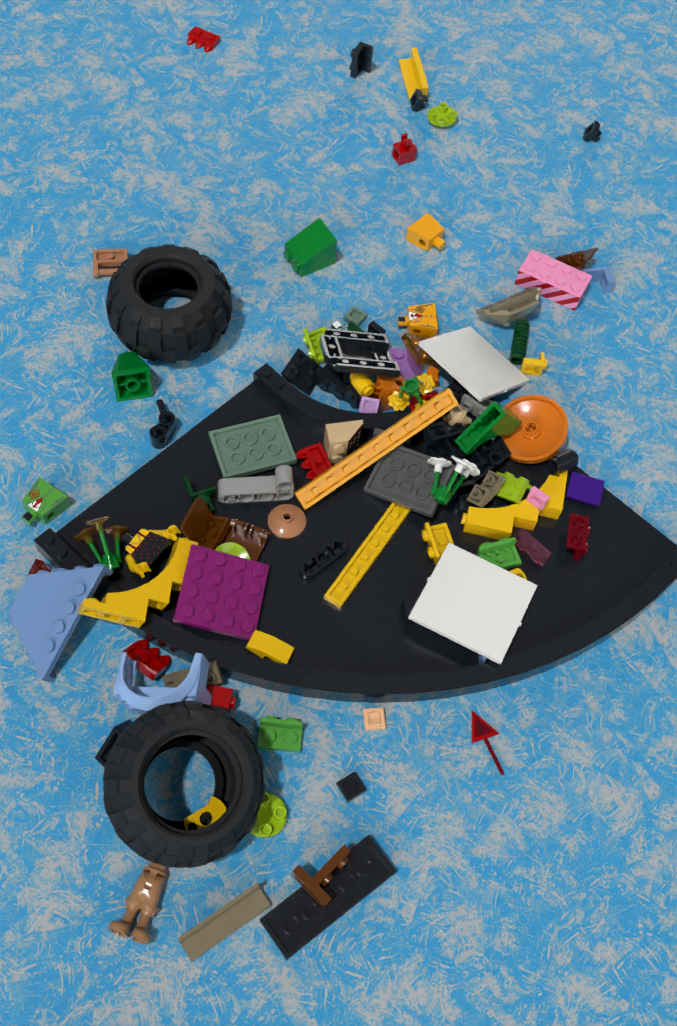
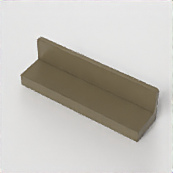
(224, 922)

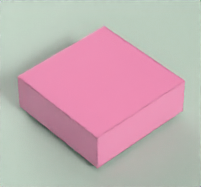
(537, 498)

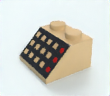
(342, 439)

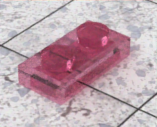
(532, 547)

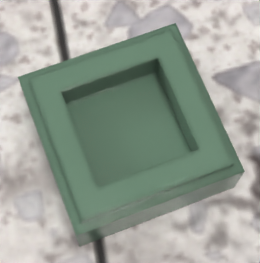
(355, 315)

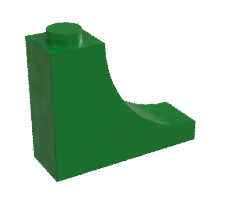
(493, 422)

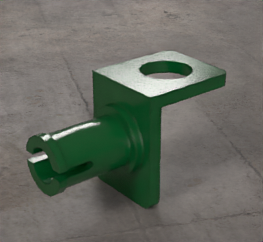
(204, 494)

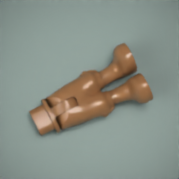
(143, 897)

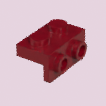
(577, 535)

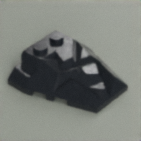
(441, 444)

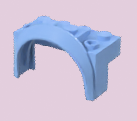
(146, 698)

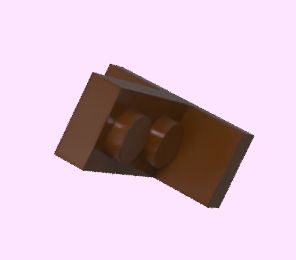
(322, 877)

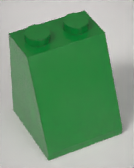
(311, 249)

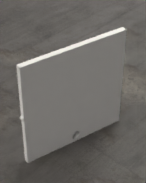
(474, 363)
(473, 603)

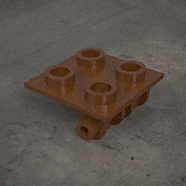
(577, 259)
(247, 536)

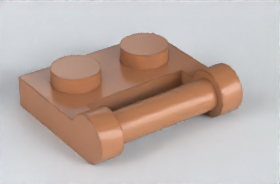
(107, 258)

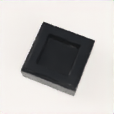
(351, 787)

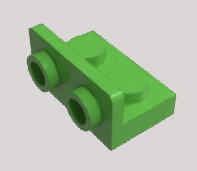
(280, 734)

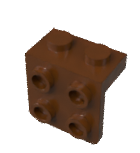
(203, 526)

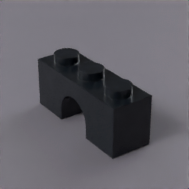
(331, 381)

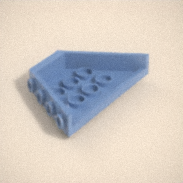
(48, 611)

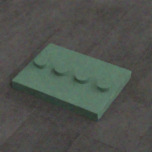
(252, 447)

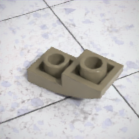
(487, 490)

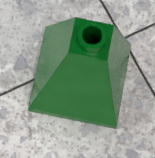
(131, 377)

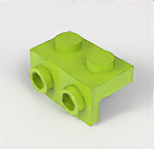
(312, 339)
(513, 488)

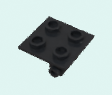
(302, 371)

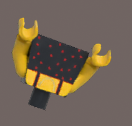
(148, 549)

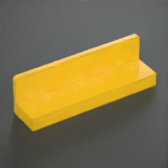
(413, 74)

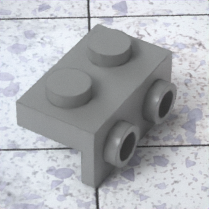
(473, 406)

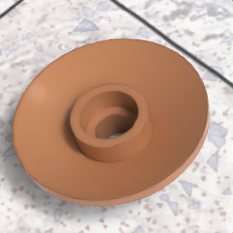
(286, 528)

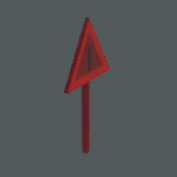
(482, 731)

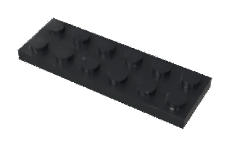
(302, 919)

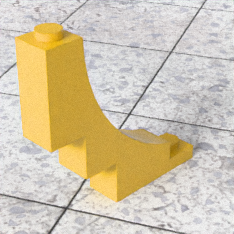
(499, 522)
(131, 605)

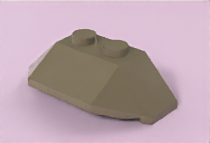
(512, 307)

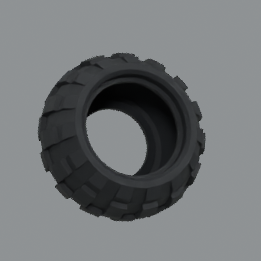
(170, 332)
(237, 783)

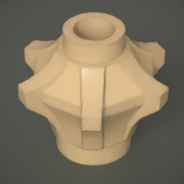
(457, 415)

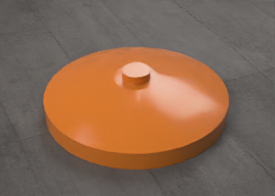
(541, 431)

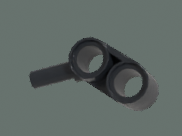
(162, 430)

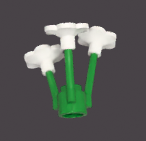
(443, 494)

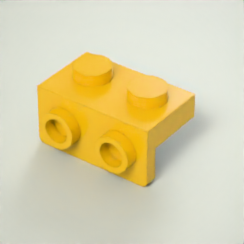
(437, 539)

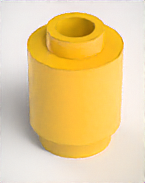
(362, 384)

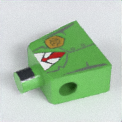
(44, 503)

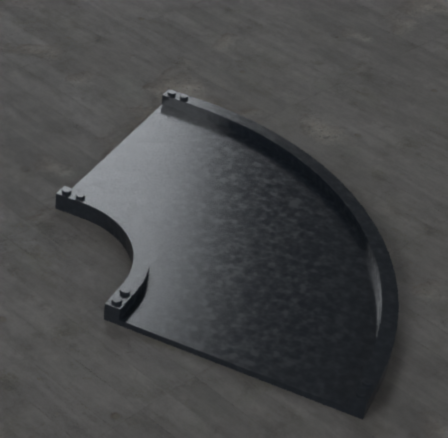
(365, 646)

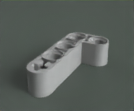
(257, 488)

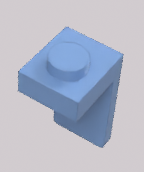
(603, 275)

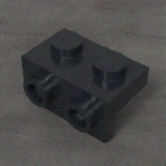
(361, 59)

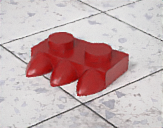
(203, 39)
(315, 460)
(147, 659)

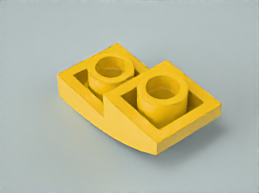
(269, 646)

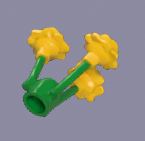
(412, 386)

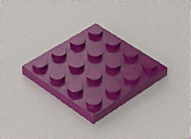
(221, 593)

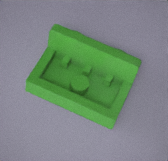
(500, 553)

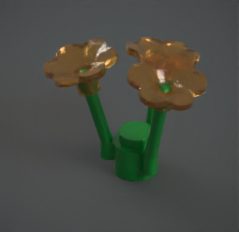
(109, 559)

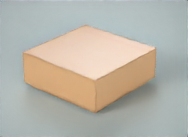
(374, 719)

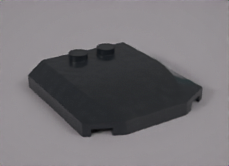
(358, 353)

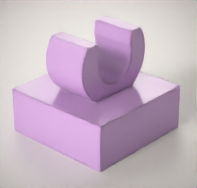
(368, 405)

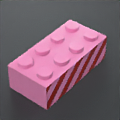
(557, 280)

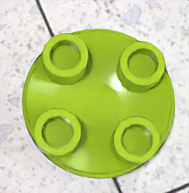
(442, 115)
(270, 817)

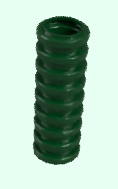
(519, 342)

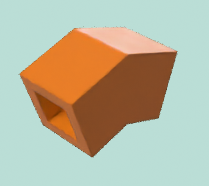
(435, 373)

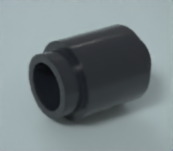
(563, 461)

